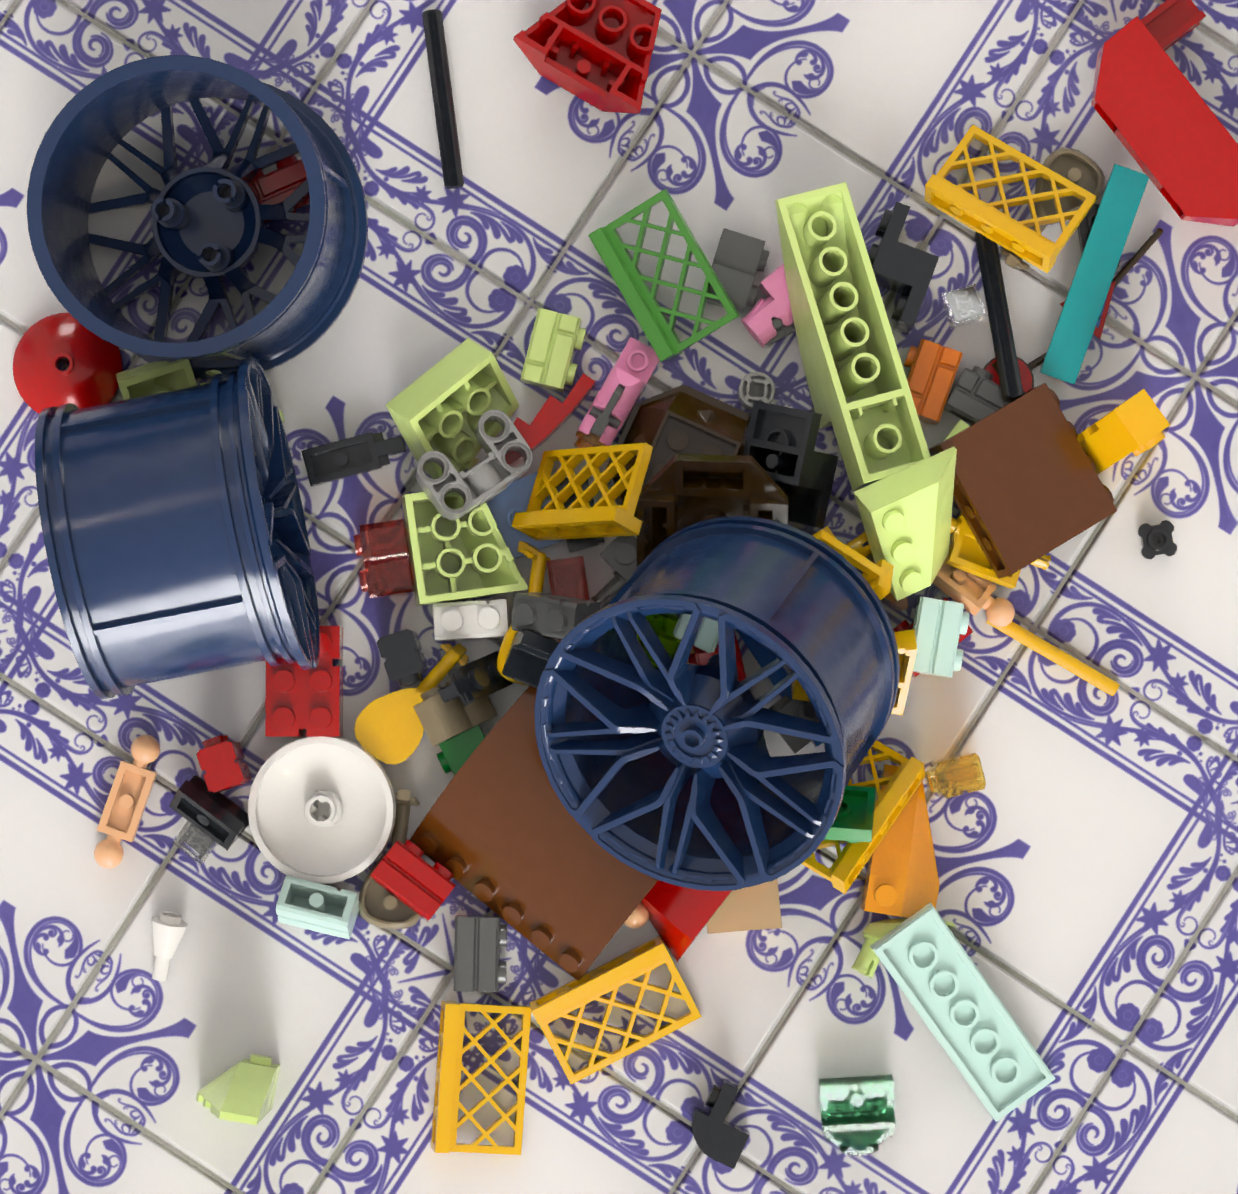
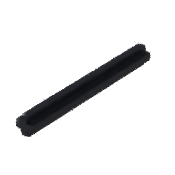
(443, 99)
(999, 318)

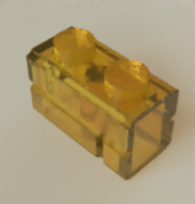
(955, 775)

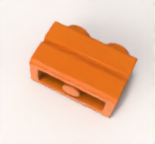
(931, 377)

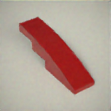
(550, 418)

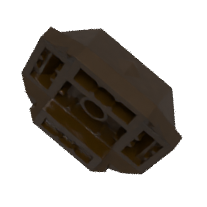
(682, 424)
(705, 488)

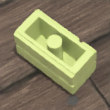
(552, 350)

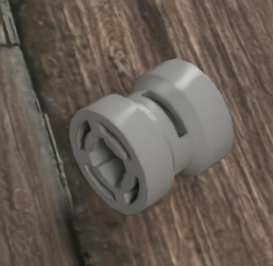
(749, 391)

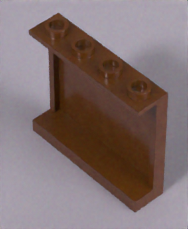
(1025, 481)

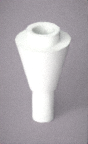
(167, 934)

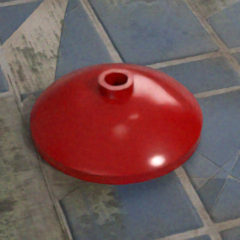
(91, 371)

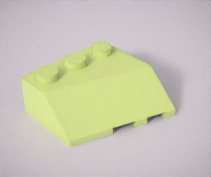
(446, 405)
(911, 520)
(456, 556)

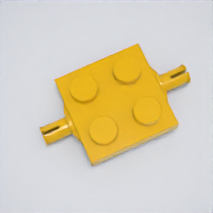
(968, 556)

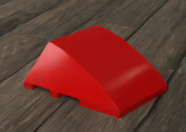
(595, 50)
(681, 913)

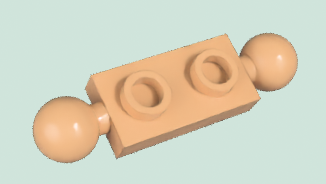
(974, 594)
(127, 801)

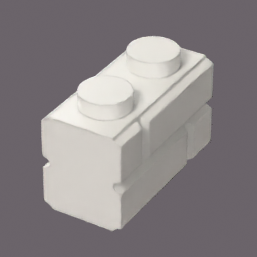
(470, 620)

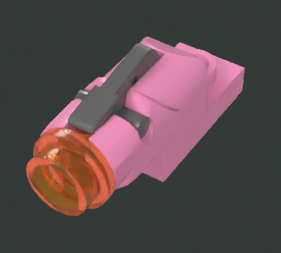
(617, 395)

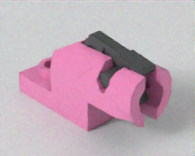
(772, 317)

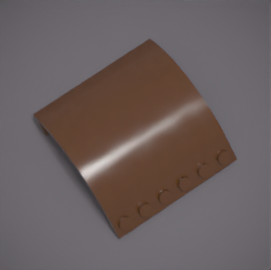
(524, 852)

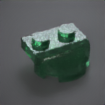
(857, 1112)

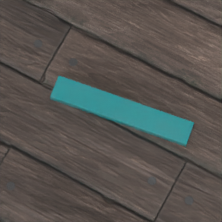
(1094, 274)

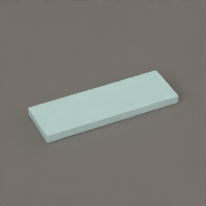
(962, 1012)

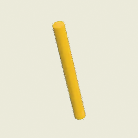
(1060, 657)

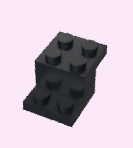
(901, 268)
(784, 447)

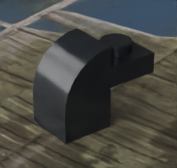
(712, 1133)

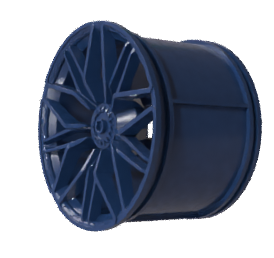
(202, 218)
(177, 533)
(676, 757)

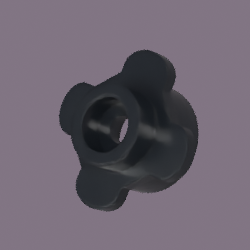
(1148, 533)

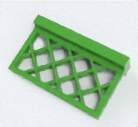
(636, 290)

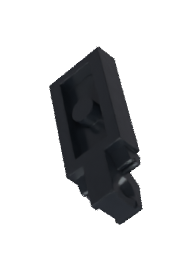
(350, 457)
(474, 680)

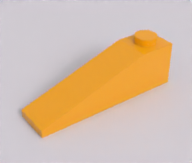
(903, 866)

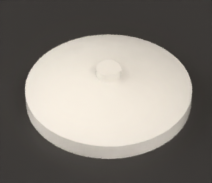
(321, 809)

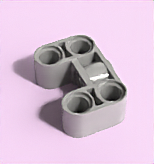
(485, 478)

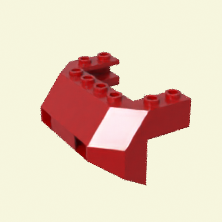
(1165, 118)

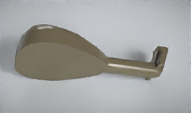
(1074, 167)
(376, 903)

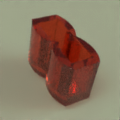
(385, 559)

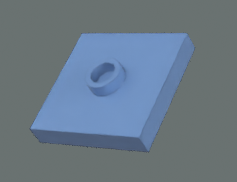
(511, 501)

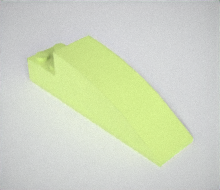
(847, 337)

